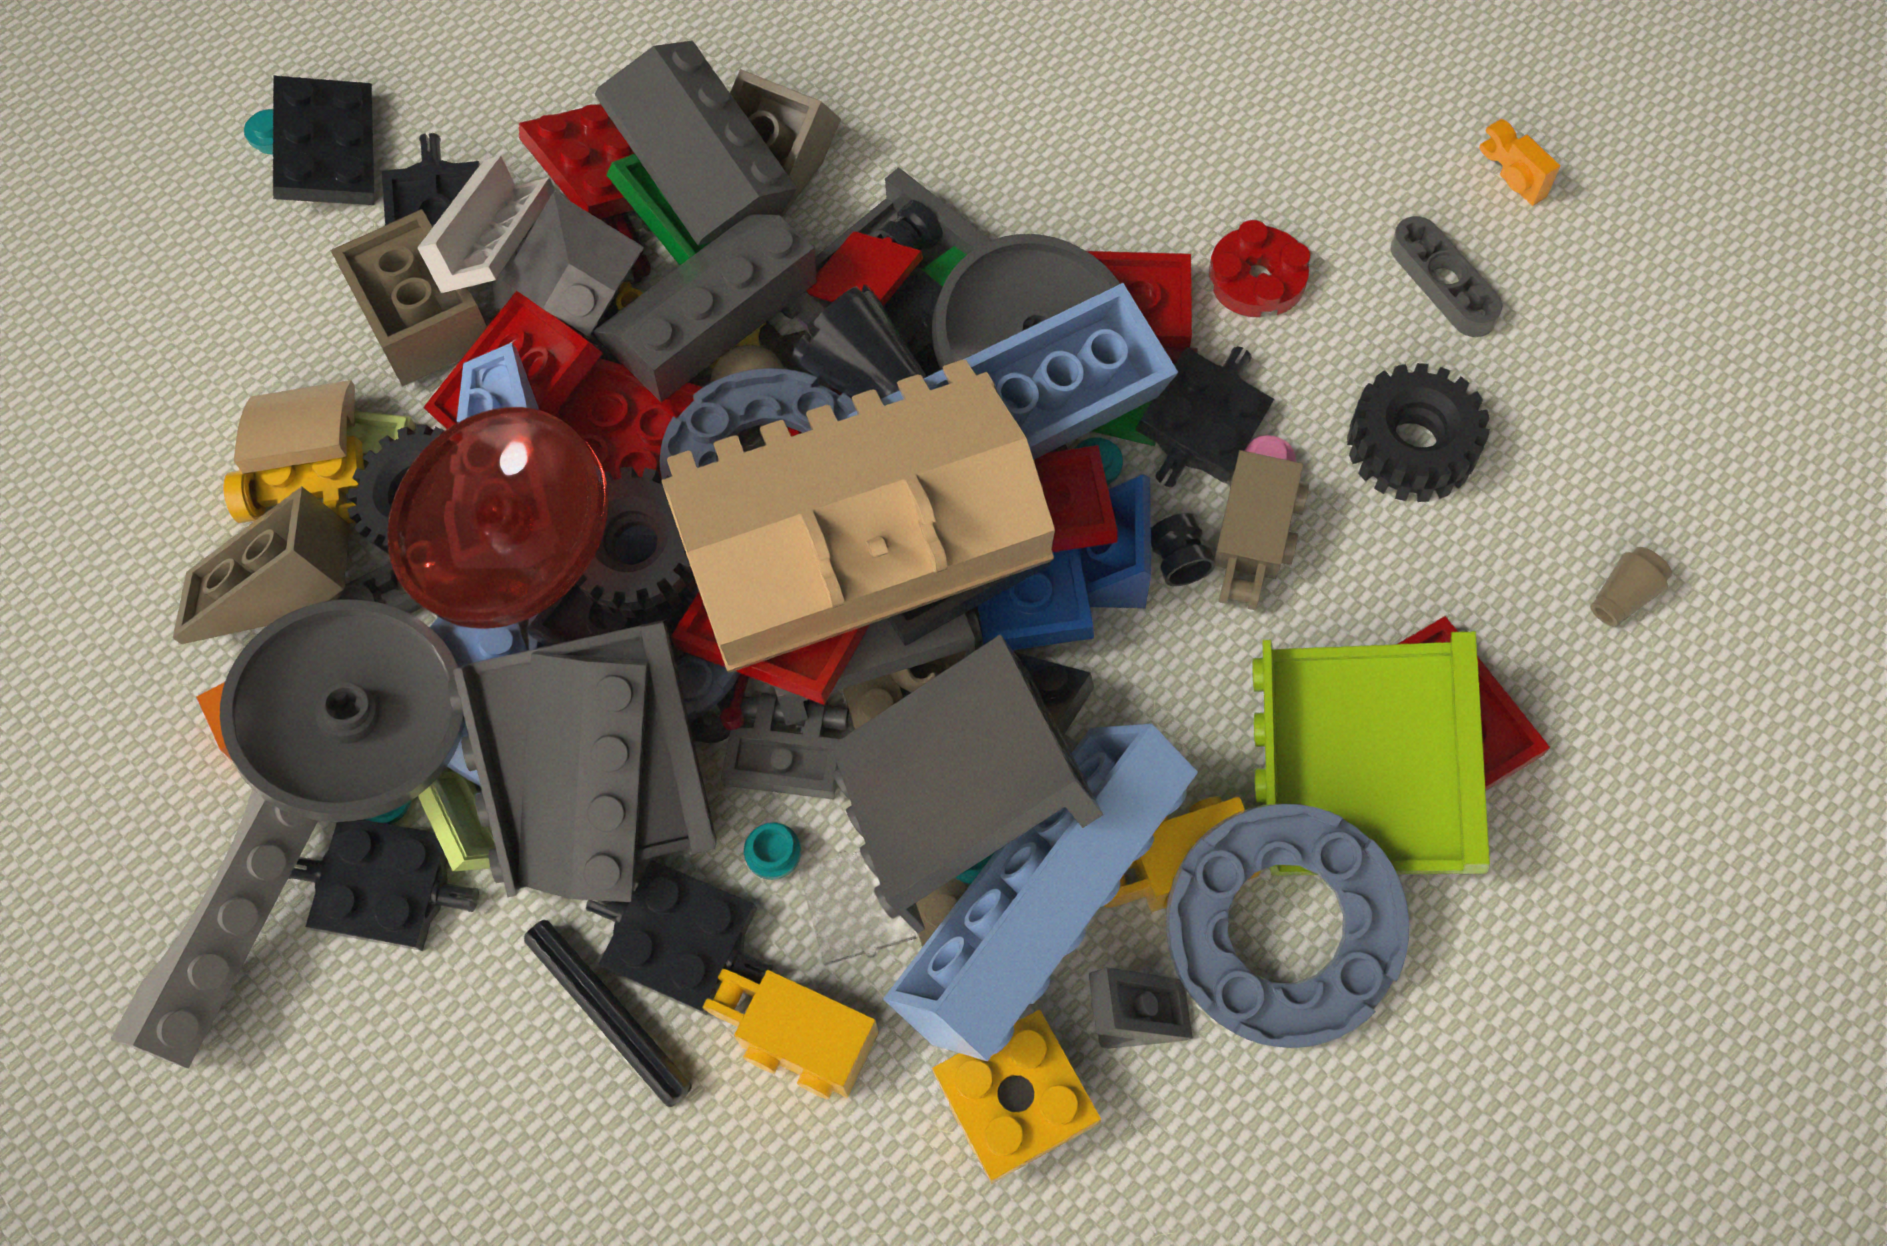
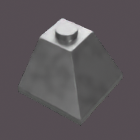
(572, 264)

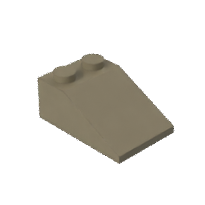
(790, 124)
(402, 302)
(266, 571)

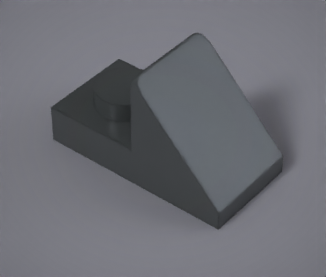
(1138, 1008)

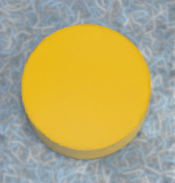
(241, 497)

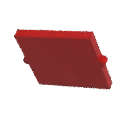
(866, 261)

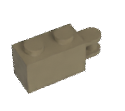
(1258, 523)

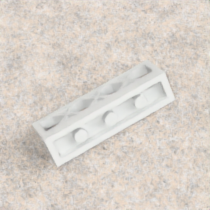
(482, 226)

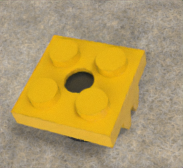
(1017, 1100)

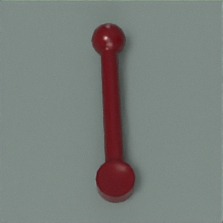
(732, 716)

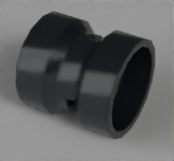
(913, 228)
(1181, 549)

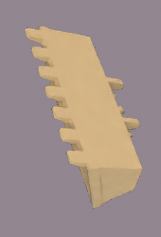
(859, 515)

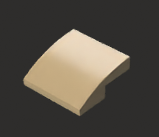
(295, 427)

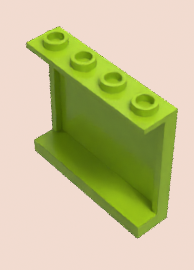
(1383, 744)

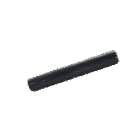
(608, 1013)

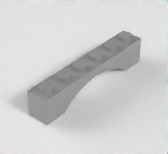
(199, 968)

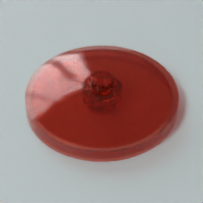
(498, 518)

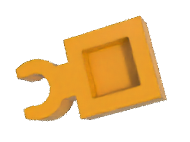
(1525, 164)

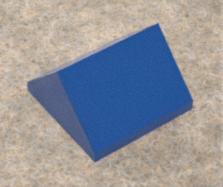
(1121, 571)

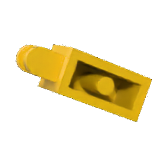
(1170, 846)
(796, 1031)

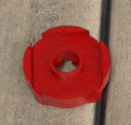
(1262, 246)

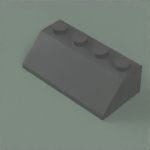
(694, 140)
(710, 303)
(583, 776)

